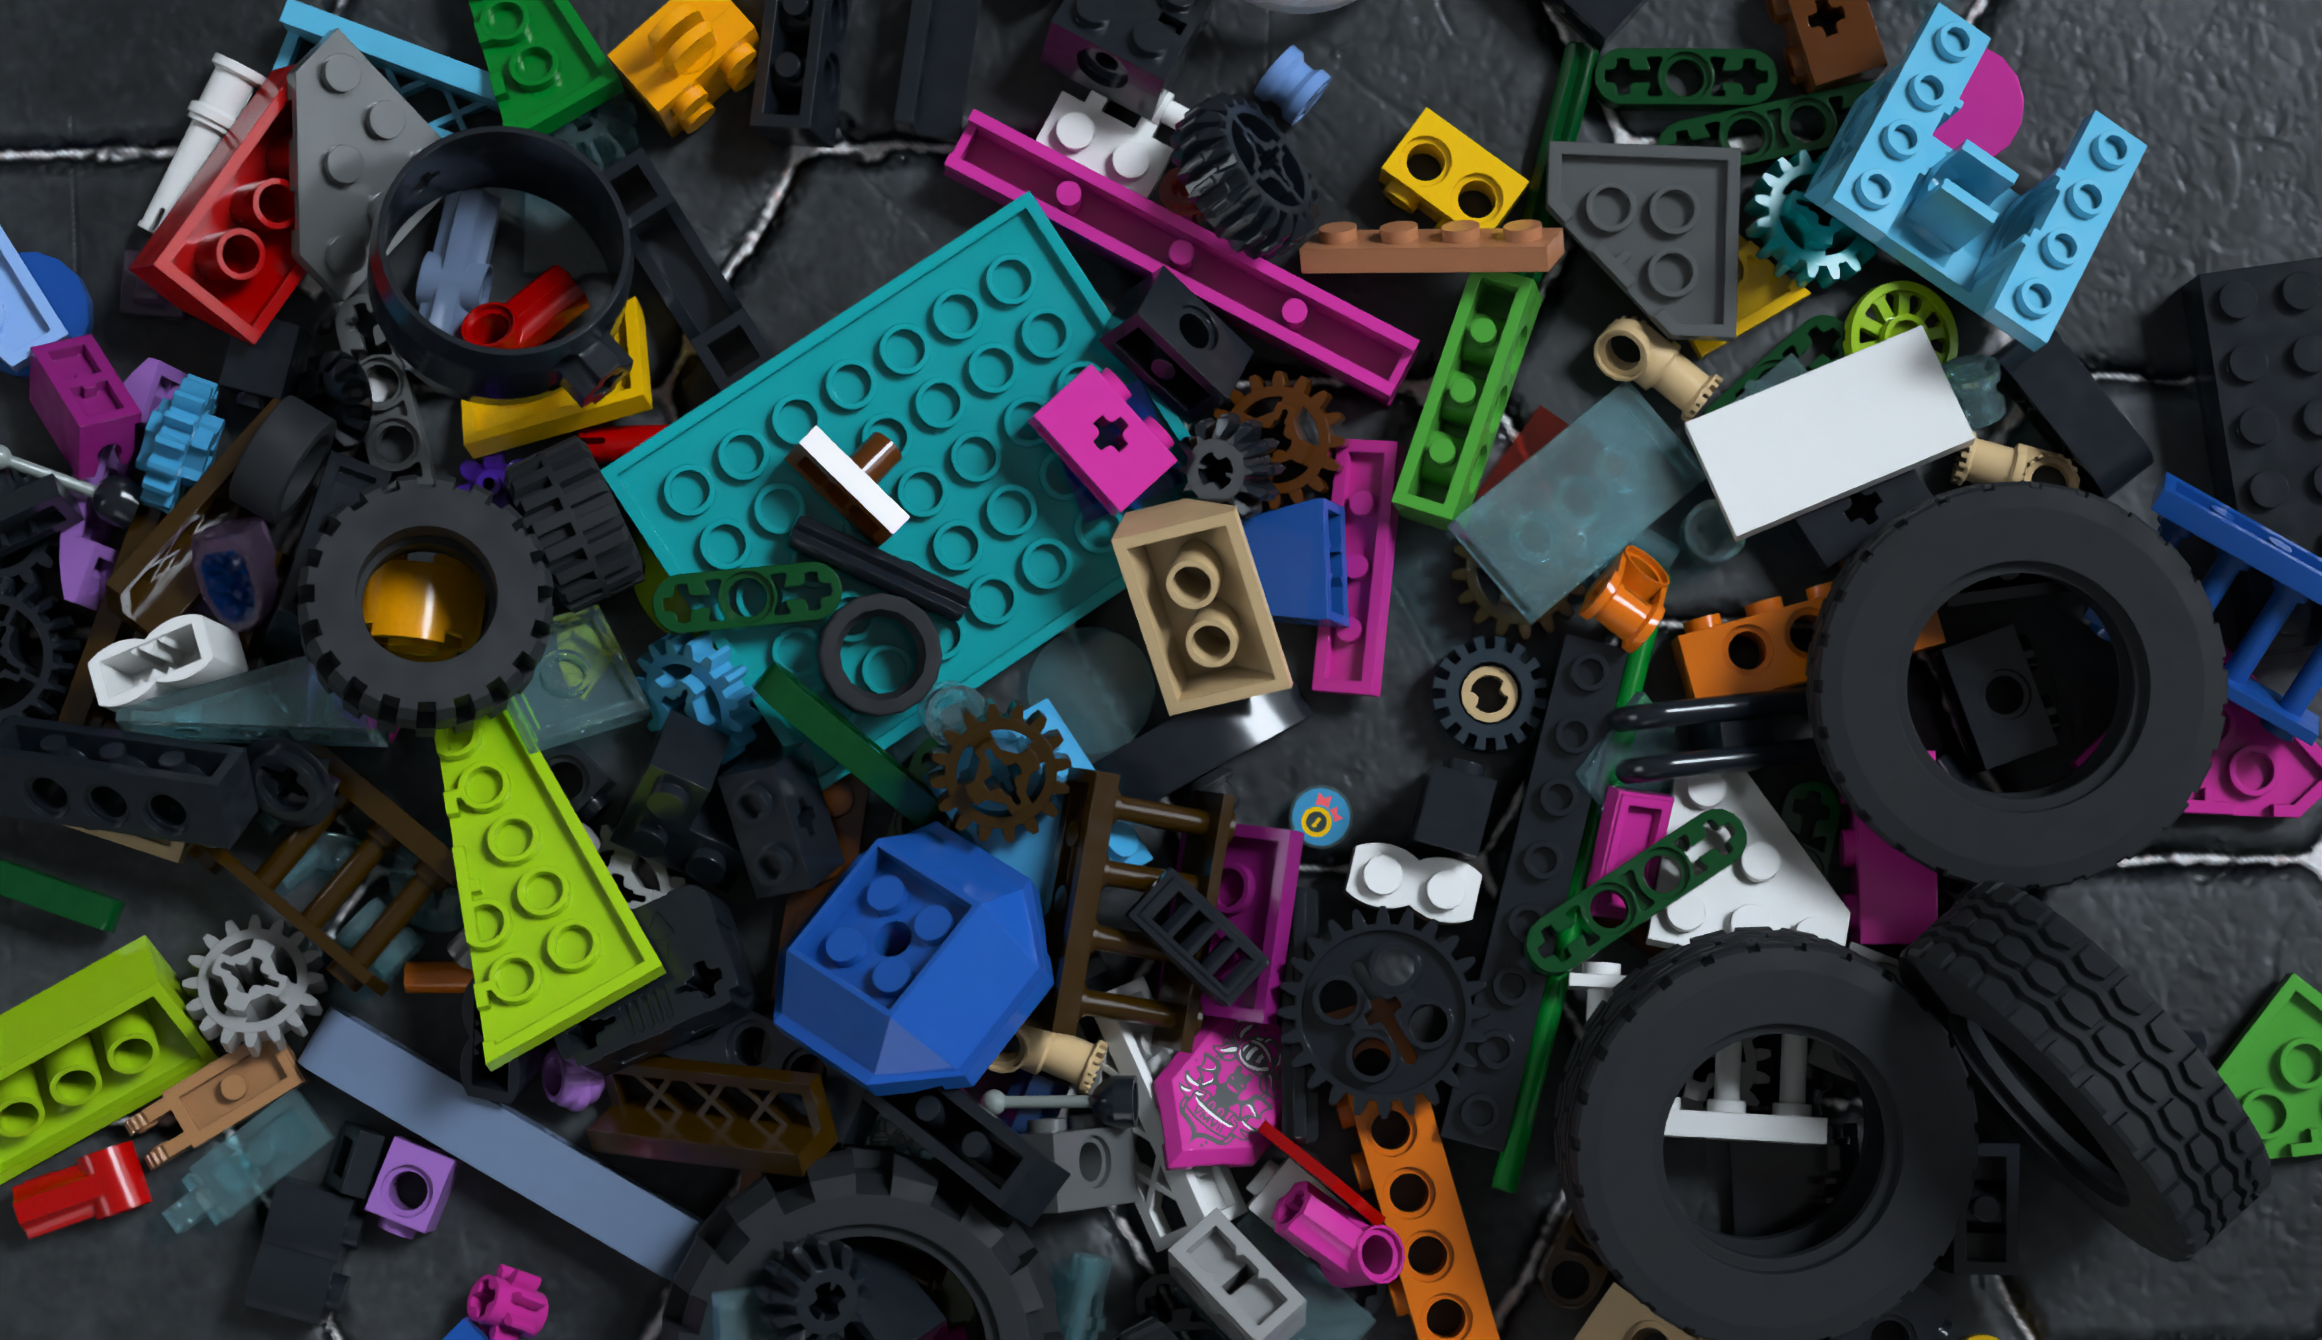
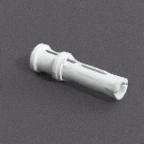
(211, 117)

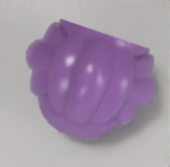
(569, 1084)

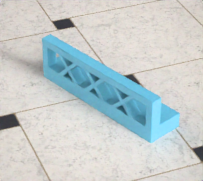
(395, 57)

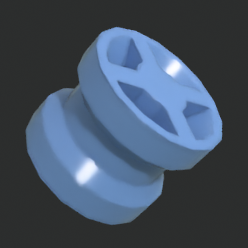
(1292, 85)

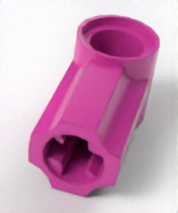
(1337, 1239)

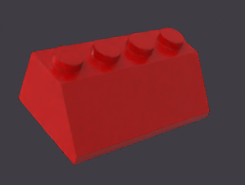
(229, 233)

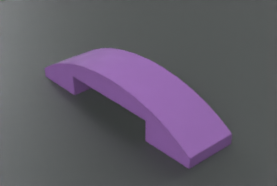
(83, 546)

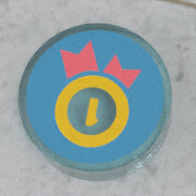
(1322, 816)

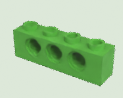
(1467, 398)

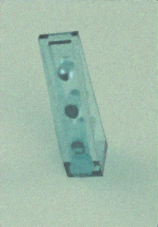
(255, 704)

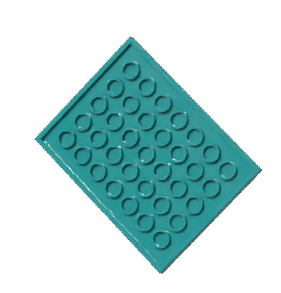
(950, 374)

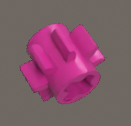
(508, 1304)

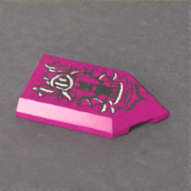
(1220, 1095)

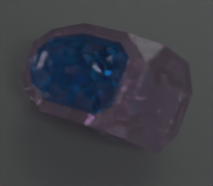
(236, 571)

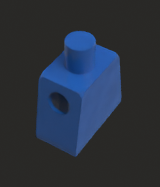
(1302, 562)

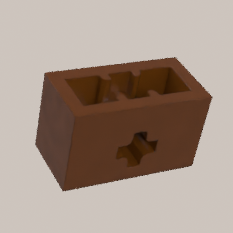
(1843, 58)

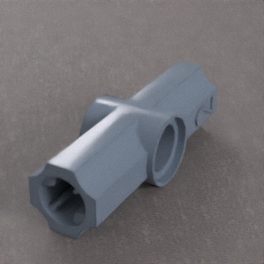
(459, 269)

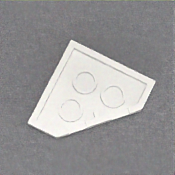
(1766, 886)

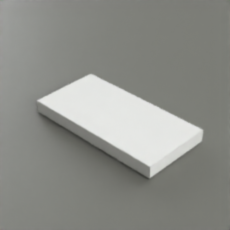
(1829, 433)

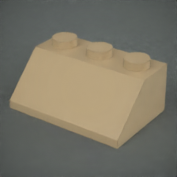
(1199, 604)

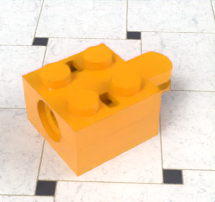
(687, 60)

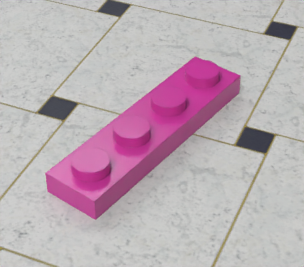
(1353, 657)

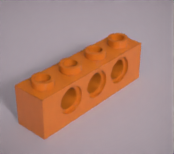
(1705, 659)

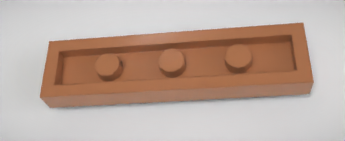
(1453, 248)

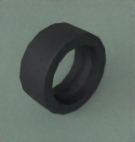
(282, 459)
(927, 647)

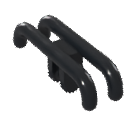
(1723, 735)

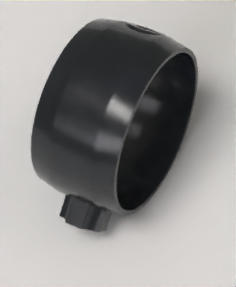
(525, 160)

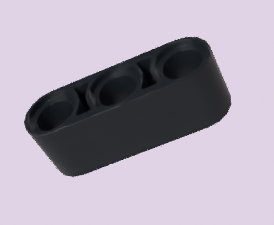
(2073, 414)

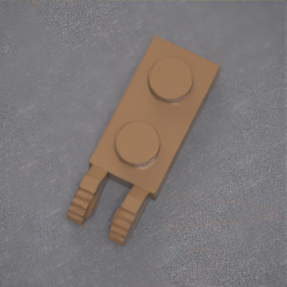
(219, 1098)

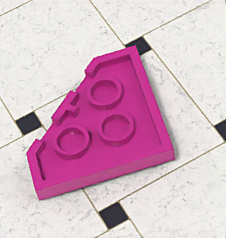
(2252, 770)

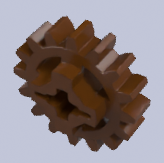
(1293, 414)

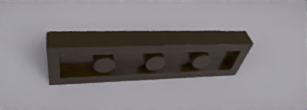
(159, 574)
(720, 1129)

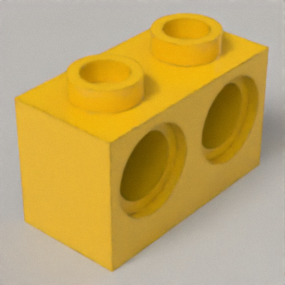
(1463, 169)

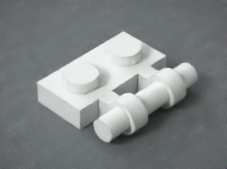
(1109, 145)

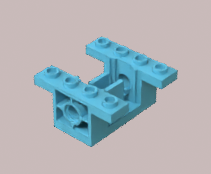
(1954, 208)

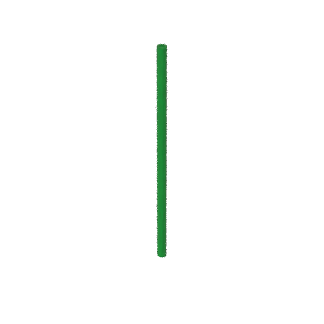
(1512, 1159)

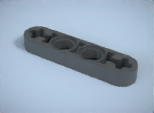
(397, 412)

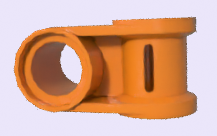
(1628, 597)

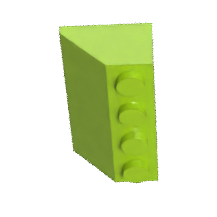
(93, 1053)

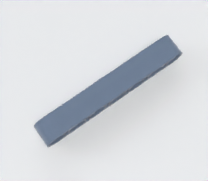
(501, 1142)

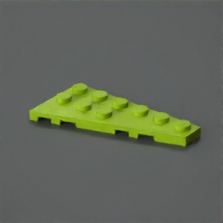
(533, 893)

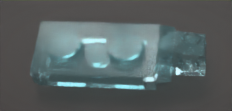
(250, 1162)

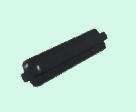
(879, 568)

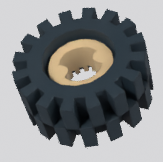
(1520, 684)

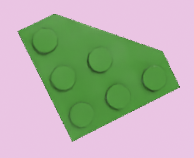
(2278, 1069)

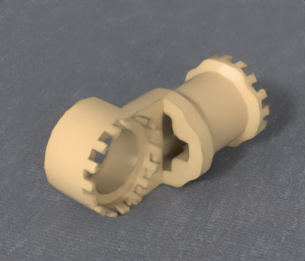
(1659, 366)
(1999, 463)
(1055, 1054)

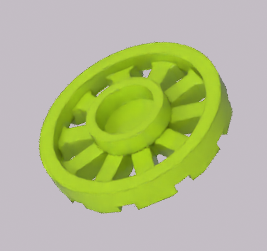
(1900, 320)

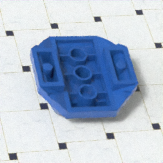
(944, 1002)

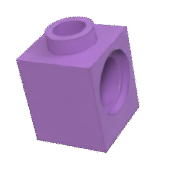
(436, 1168)

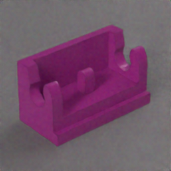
(82, 402)

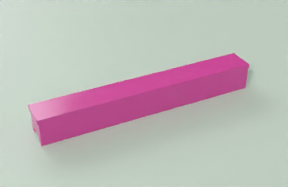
(1148, 236)

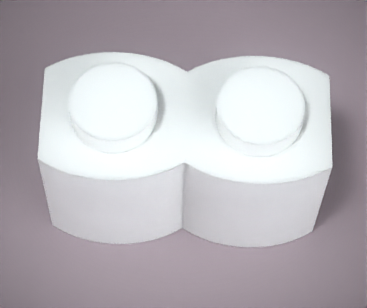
(170, 659)
(1396, 879)

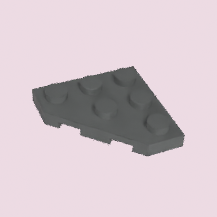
(343, 156)
(1657, 226)

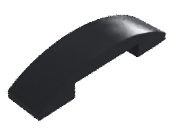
(1201, 742)

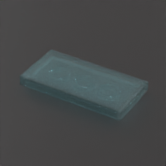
(1578, 501)

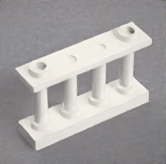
(1726, 1114)

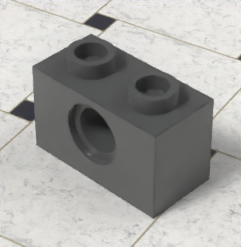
(1094, 1155)

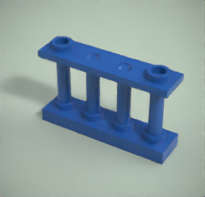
(2295, 577)

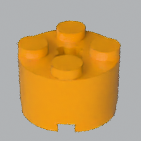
(424, 608)

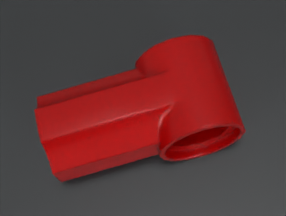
(528, 316)
(97, 1187)

